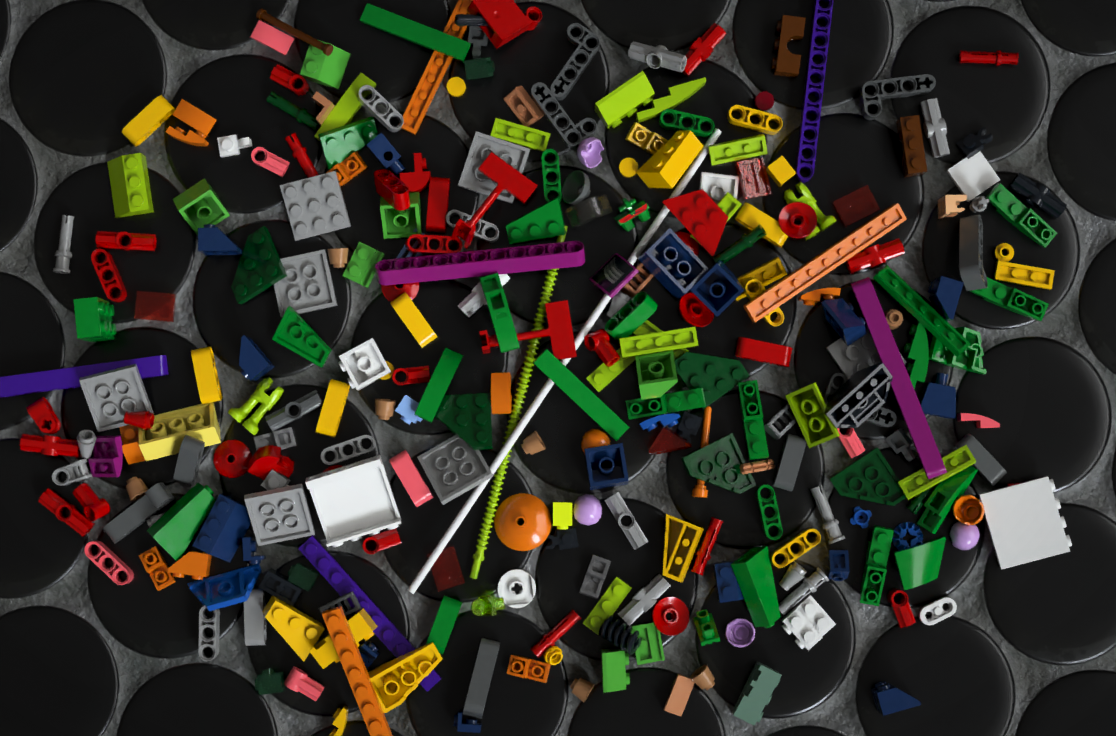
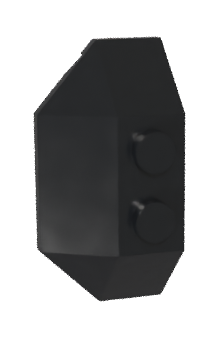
(859, 397)

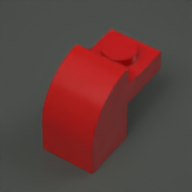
(417, 180)
(268, 459)

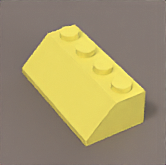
(171, 428)

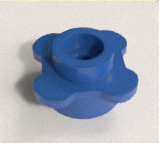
(859, 512)

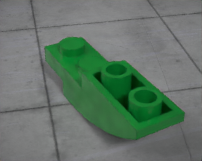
(1020, 216)
(1013, 300)
(499, 312)
(918, 352)
(666, 403)
(753, 420)
(944, 497)
(875, 565)

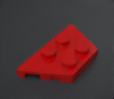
(700, 217)

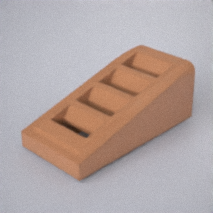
(632, 289)

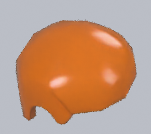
(594, 438)
(968, 510)

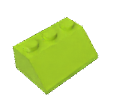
(624, 100)
(130, 185)
(809, 411)

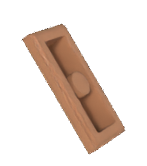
(523, 106)
(679, 695)

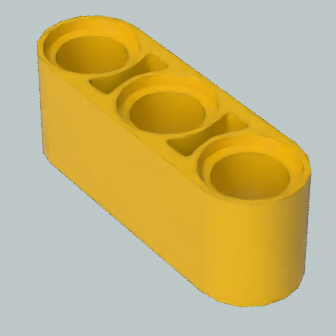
(148, 120)
(745, 122)
(752, 217)
(759, 288)
(413, 319)
(206, 375)
(332, 408)
(804, 547)

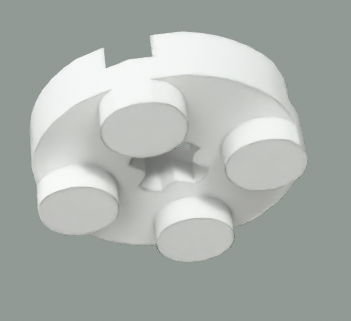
(525, 595)

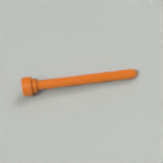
(700, 488)

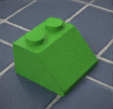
(323, 68)
(200, 206)
(401, 223)
(656, 373)
(613, 670)

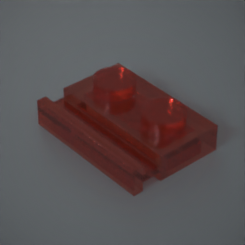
(753, 178)
(856, 205)
(155, 306)
(447, 569)

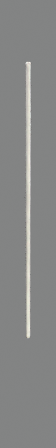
(549, 383)

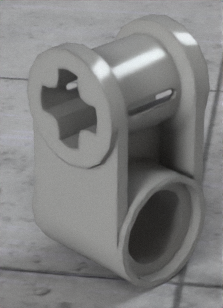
(75, 472)

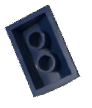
(673, 264)
(224, 528)

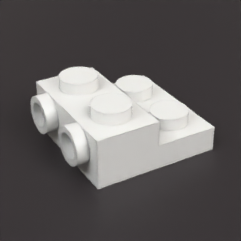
(364, 364)
(807, 623)

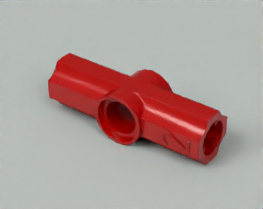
(703, 47)
(113, 240)
(875, 255)
(49, 445)
(56, 504)

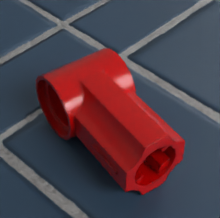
(289, 79)
(600, 343)
(413, 375)
(93, 506)
(384, 540)
(902, 608)

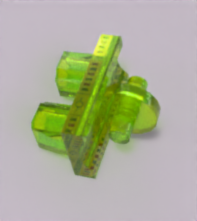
(487, 605)

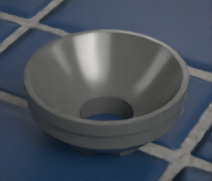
(573, 185)

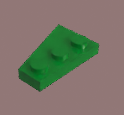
(344, 140)
(538, 224)
(301, 338)

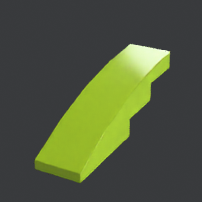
(676, 96)
(347, 106)

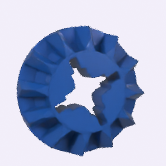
(900, 532)

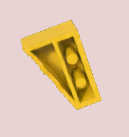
(670, 160)
(679, 548)
(293, 625)
(361, 627)

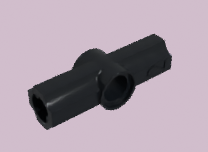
(1038, 195)

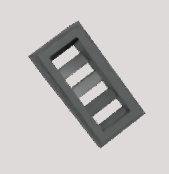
(780, 431)
(338, 601)

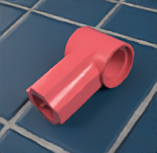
(271, 162)
(851, 443)
(299, 681)

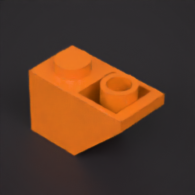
(194, 564)

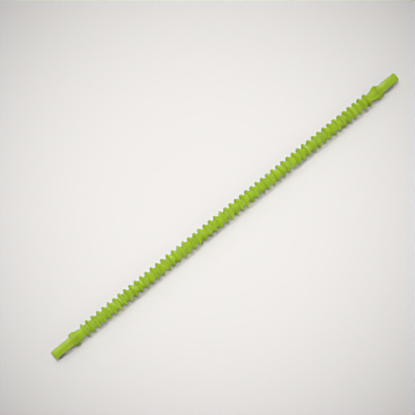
(499, 476)

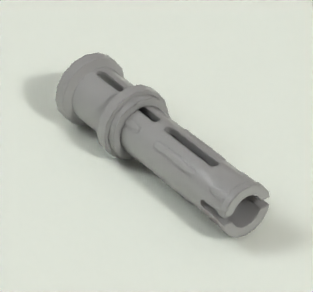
(63, 253)
(830, 524)
(809, 585)

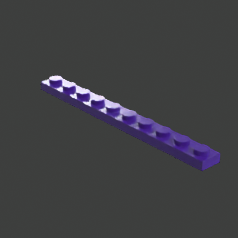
(343, 584)

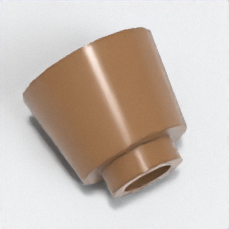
(338, 257)
(893, 318)
(384, 408)
(533, 444)
(136, 488)
(703, 677)
(581, 688)

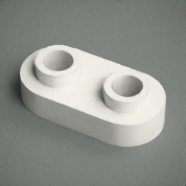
(937, 611)

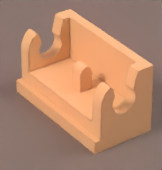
(948, 205)

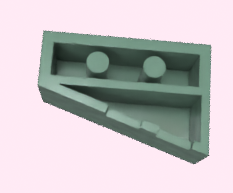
(756, 693)

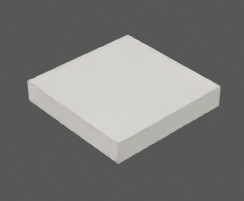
(973, 175)
(718, 185)

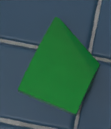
(969, 360)
(920, 562)

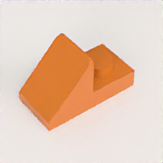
(131, 444)

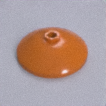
(536, 522)

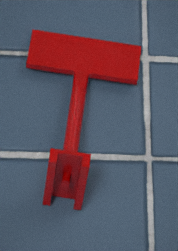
(506, 179)
(559, 331)

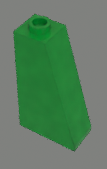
(183, 520)
(757, 585)

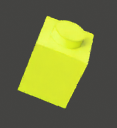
(562, 515)

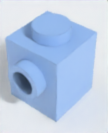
(407, 409)

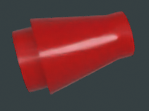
(140, 419)

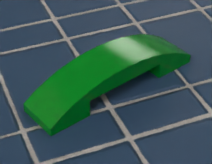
(438, 385)

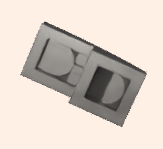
(282, 438)
(595, 577)

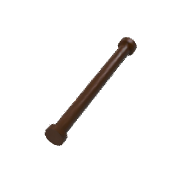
(263, 15)

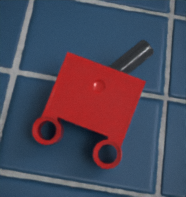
(499, 19)

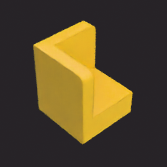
(780, 171)

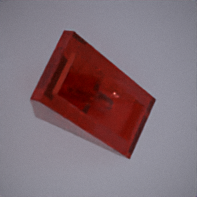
(667, 442)

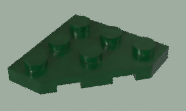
(258, 266)
(709, 372)
(468, 418)
(719, 465)
(869, 480)

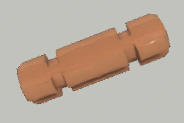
(757, 466)

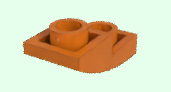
(194, 117)
(191, 138)
(349, 168)
(813, 297)
(501, 393)
(157, 568)
(528, 668)

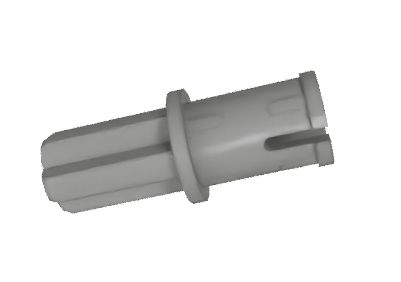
(978, 204)

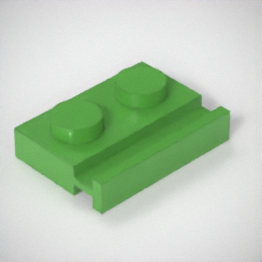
(362, 264)
(651, 644)

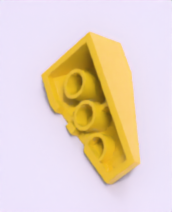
(402, 675)

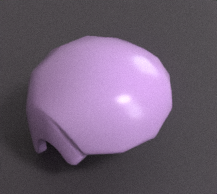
(589, 152)
(587, 509)
(964, 536)
(740, 632)

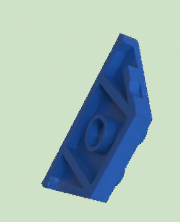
(226, 588)

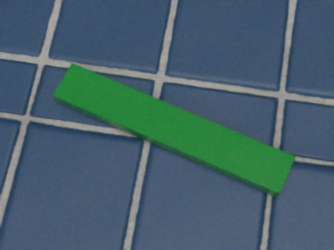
(415, 32)
(922, 311)
(581, 394)

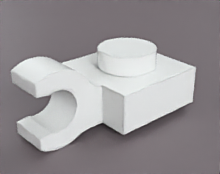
(231, 145)

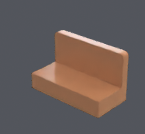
(326, 105)

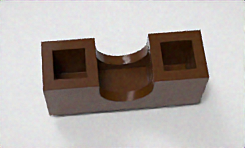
(785, 62)
(913, 149)

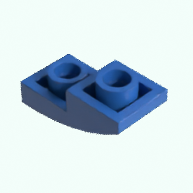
(666, 419)

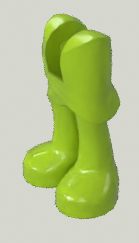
(807, 198)
(259, 395)

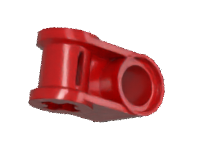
(42, 413)

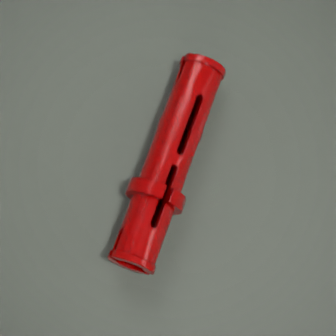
(988, 57)
(300, 153)
(707, 545)
(552, 636)

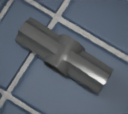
(283, 416)

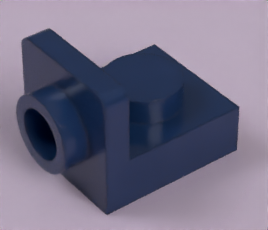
(249, 548)
(838, 565)
(368, 653)
(469, 726)

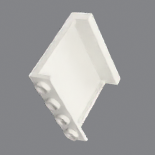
(354, 501)
(1025, 522)

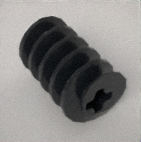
(619, 635)

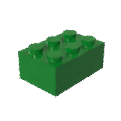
(94, 319)

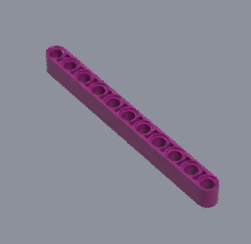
(480, 263)
(901, 382)

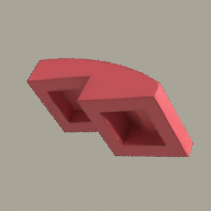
(272, 37)
(981, 421)

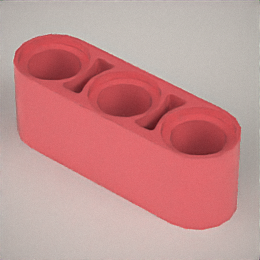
(411, 478)
(100, 558)

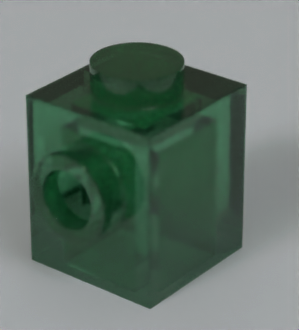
(479, 68)
(302, 576)
(270, 682)

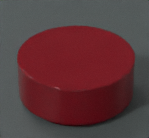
(764, 101)

